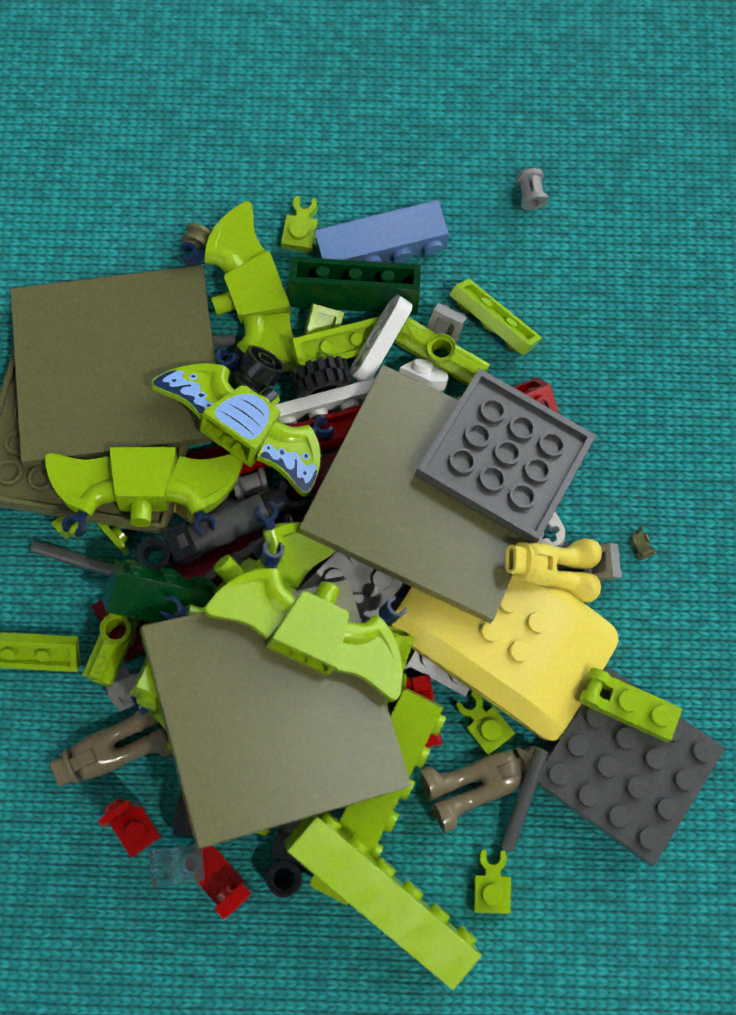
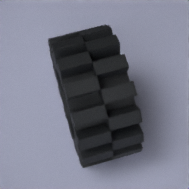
(320, 376)

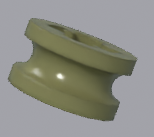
(196, 235)

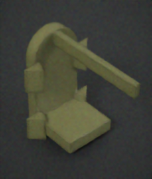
(641, 544)

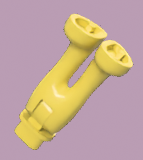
(539, 563)

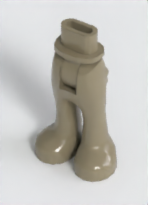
(98, 756)
(499, 776)

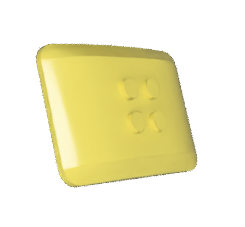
(526, 660)

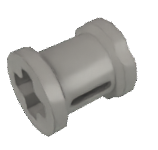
(527, 201)
(251, 484)

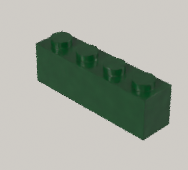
(352, 284)
(141, 592)

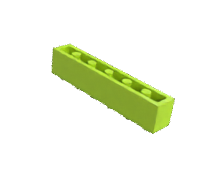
(413, 723)
(383, 898)

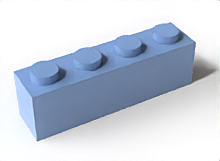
(386, 236)

